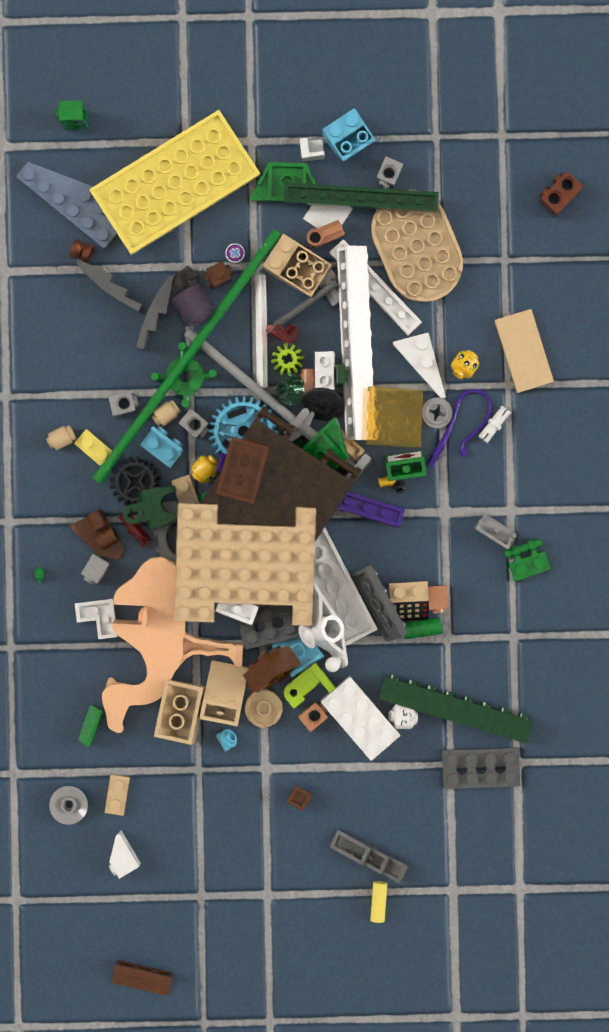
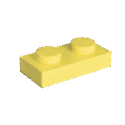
(93, 447)

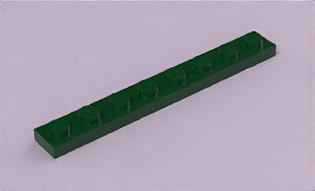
(361, 197)

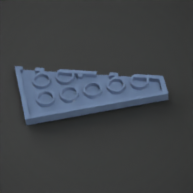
(71, 200)

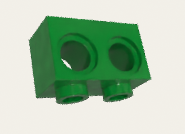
(72, 115)

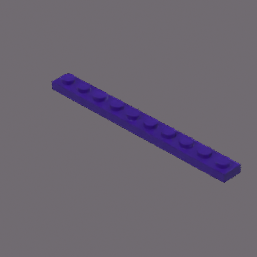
(359, 505)

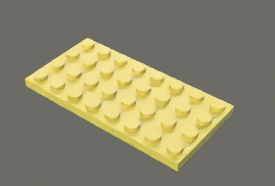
(174, 182)

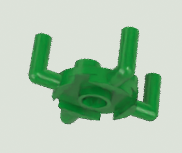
(195, 382)

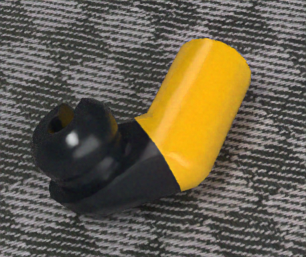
(397, 485)

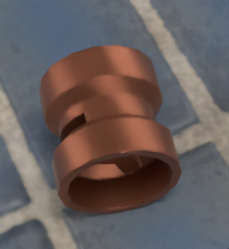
(82, 251)

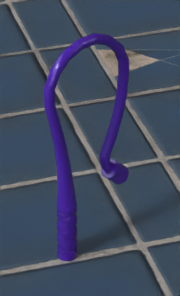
(463, 451)

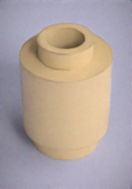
(165, 413)
(61, 437)

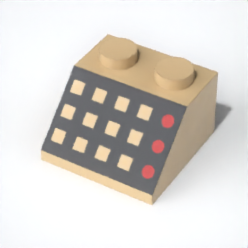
(410, 599)

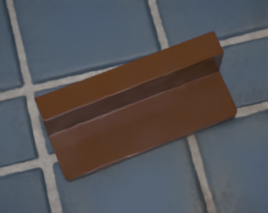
(142, 977)

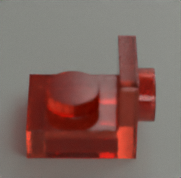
(282, 334)

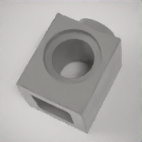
(392, 165)
(115, 404)
(191, 416)
(95, 569)

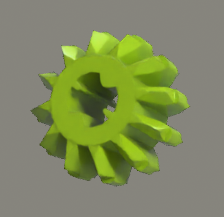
(284, 353)

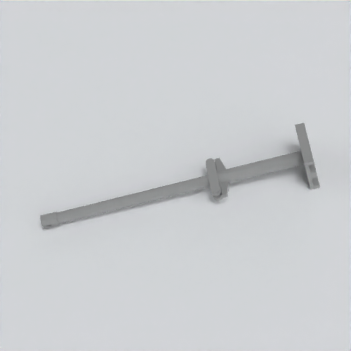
(301, 421)

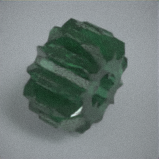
(290, 389)

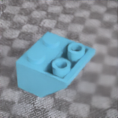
(348, 135)

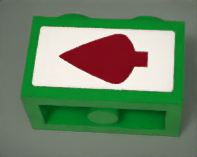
(405, 465)

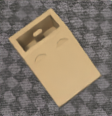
(296, 266)
(224, 693)

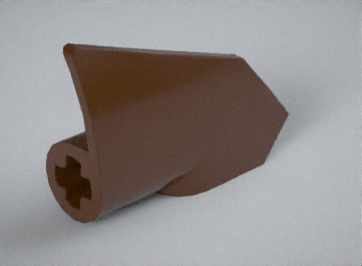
(99, 535)

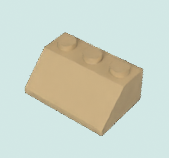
(180, 711)

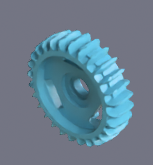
(226, 427)

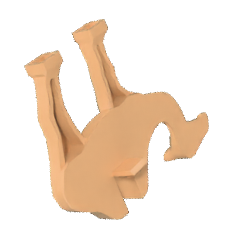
(156, 637)

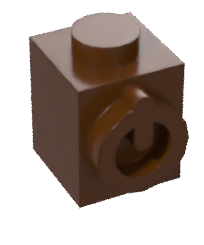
(218, 275)

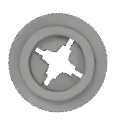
(440, 421)

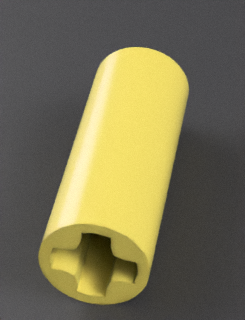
(378, 902)

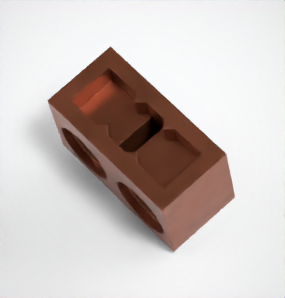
(562, 195)

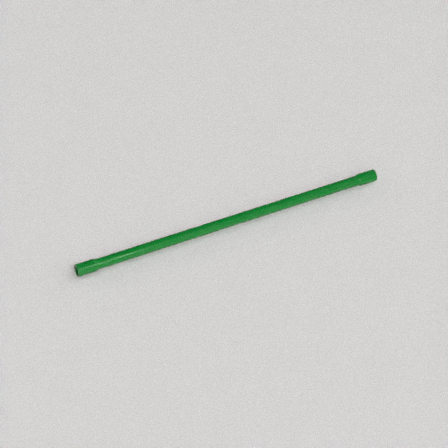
(267, 246)

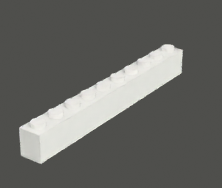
(355, 336)

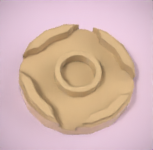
(263, 708)

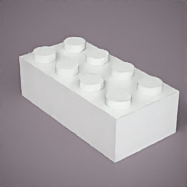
(360, 718)

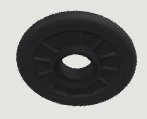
(332, 398)

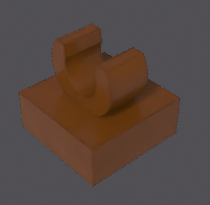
(299, 797)

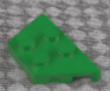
(272, 182)
(327, 438)

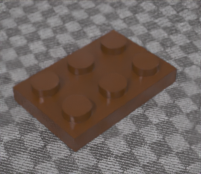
(242, 470)

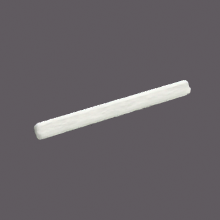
(261, 326)

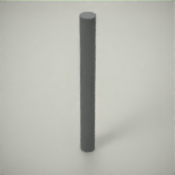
(307, 303)

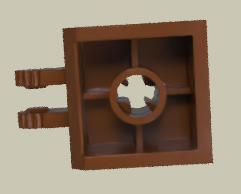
(271, 668)

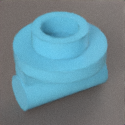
(227, 739)

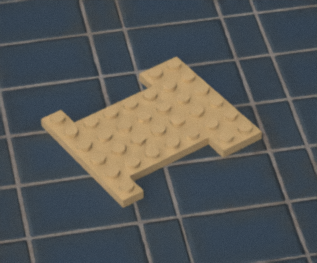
(242, 564)

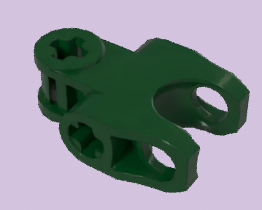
(151, 508)

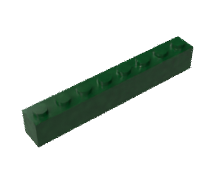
(455, 709)

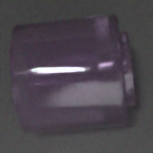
(193, 305)

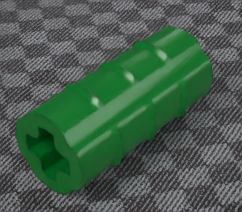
(423, 628)

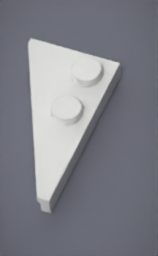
(420, 354)

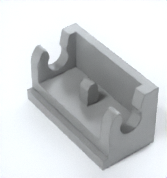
(495, 531)

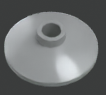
(65, 814)

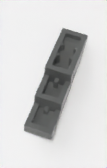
(105, 282)
(159, 307)
(369, 856)

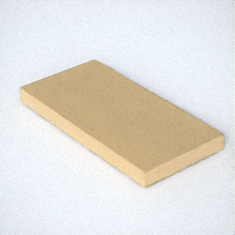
(524, 351)

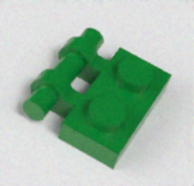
(529, 565)

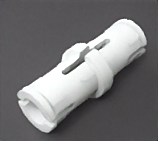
(494, 424)

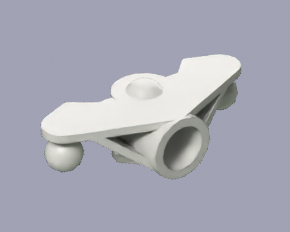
(325, 632)

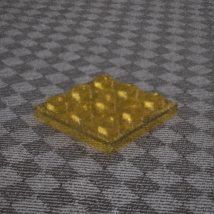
(394, 417)

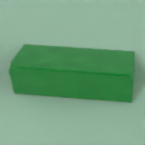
(90, 725)

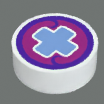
(235, 253)

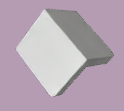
(311, 150)

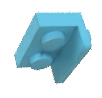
(162, 447)

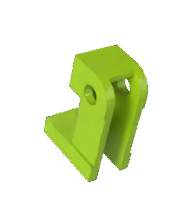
(305, 683)

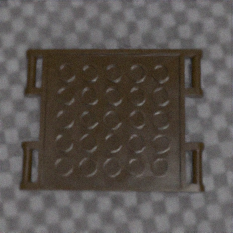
(288, 481)

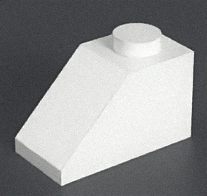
(122, 858)

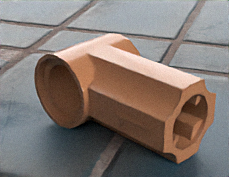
(327, 234)

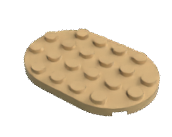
(418, 252)

